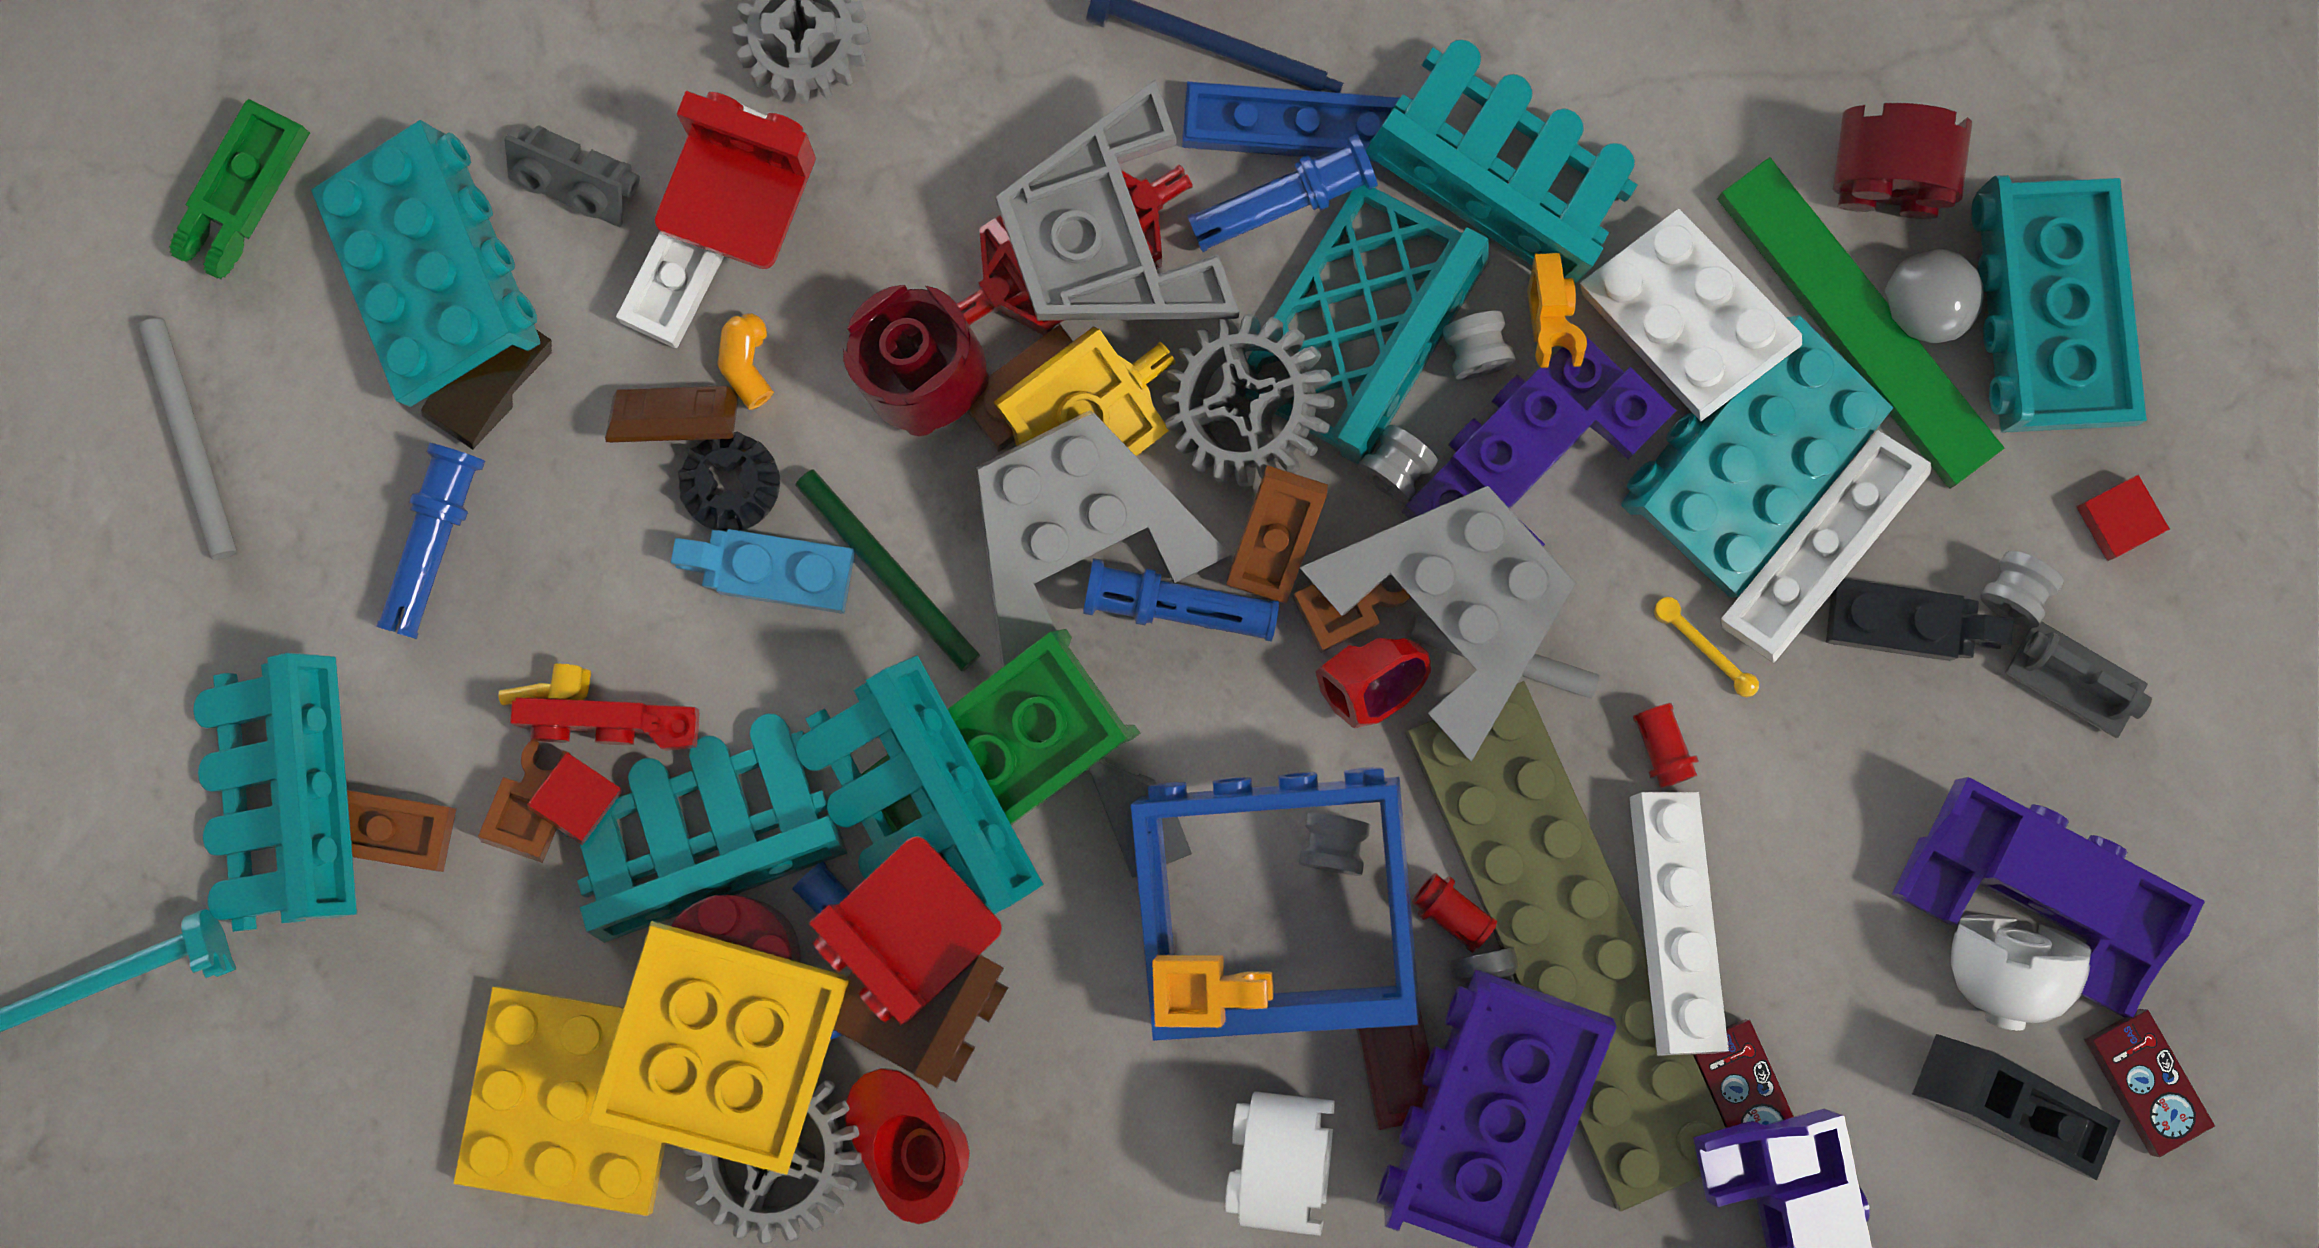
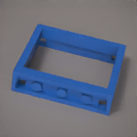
(1290, 1010)

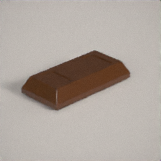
(672, 414)

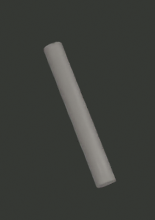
(1539, 668)

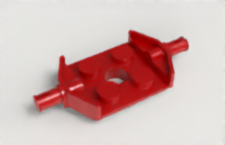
(1002, 280)

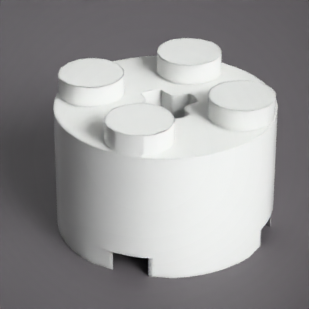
(1281, 1163)

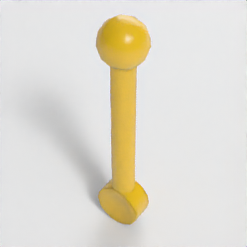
(1668, 611)

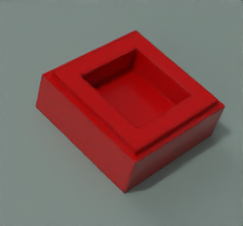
(2123, 518)
(574, 798)

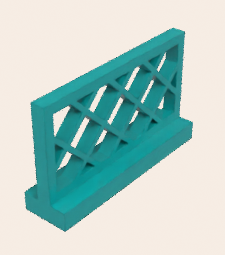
(1415, 331)

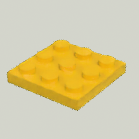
(718, 1048)
(534, 1104)

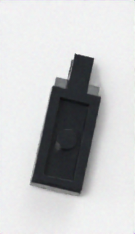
(1911, 621)

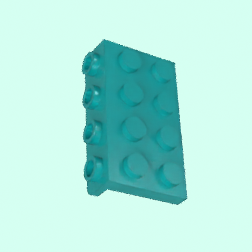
(424, 261)
(2059, 305)
(1758, 463)

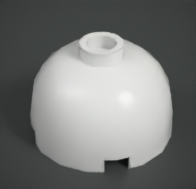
(2016, 971)

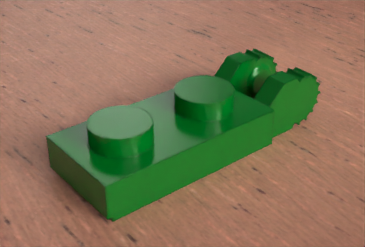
(238, 186)

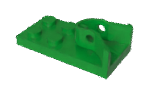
(1031, 729)

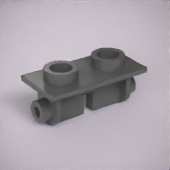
(546, 165)
(2079, 679)

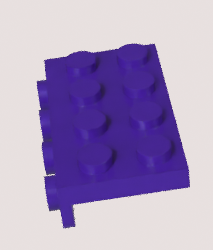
(1495, 1114)

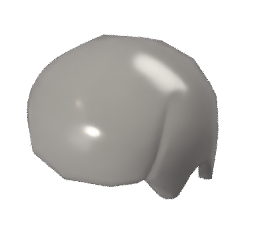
(1935, 295)

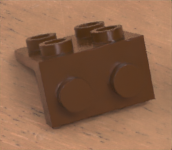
(934, 1039)

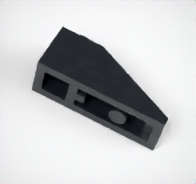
(2016, 1105)

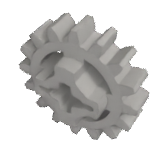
(775, 26)

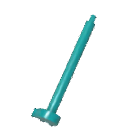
(200, 940)

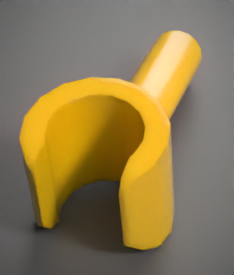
(567, 683)

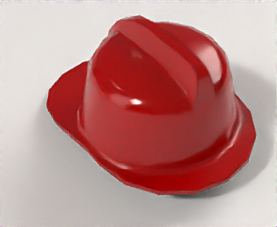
(907, 1145)

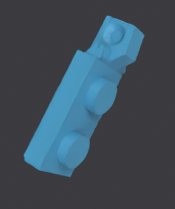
(770, 568)

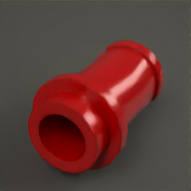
(1665, 746)
(1453, 912)

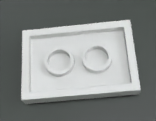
(1691, 314)

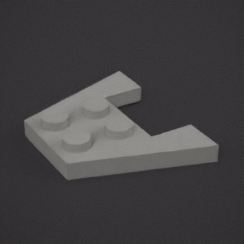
(1083, 238)
(1064, 502)
(1477, 581)

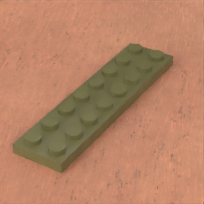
(1571, 939)

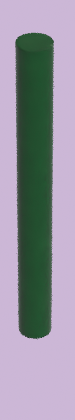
(887, 570)

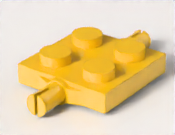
(1089, 378)

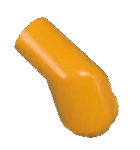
(736, 359)

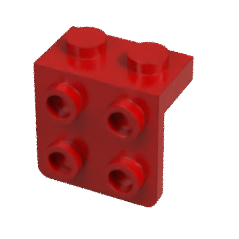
(735, 180)
(906, 931)

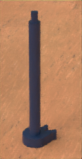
(1212, 41)

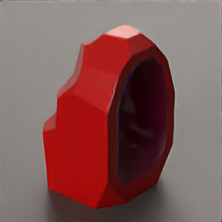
(1373, 679)

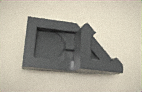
(1117, 793)

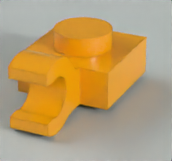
(1550, 300)
(1196, 991)

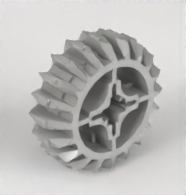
(1198, 412)
(803, 1164)

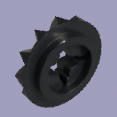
(729, 511)

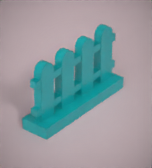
(1484, 190)
(930, 765)
(307, 792)
(743, 859)

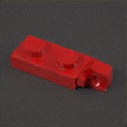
(611, 721)

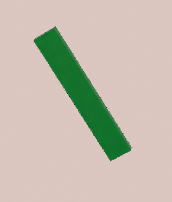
(1859, 322)

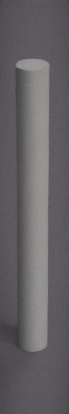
(187, 439)

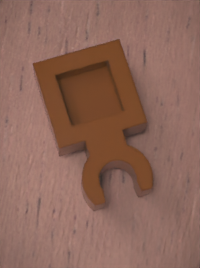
(1332, 628)
(510, 822)

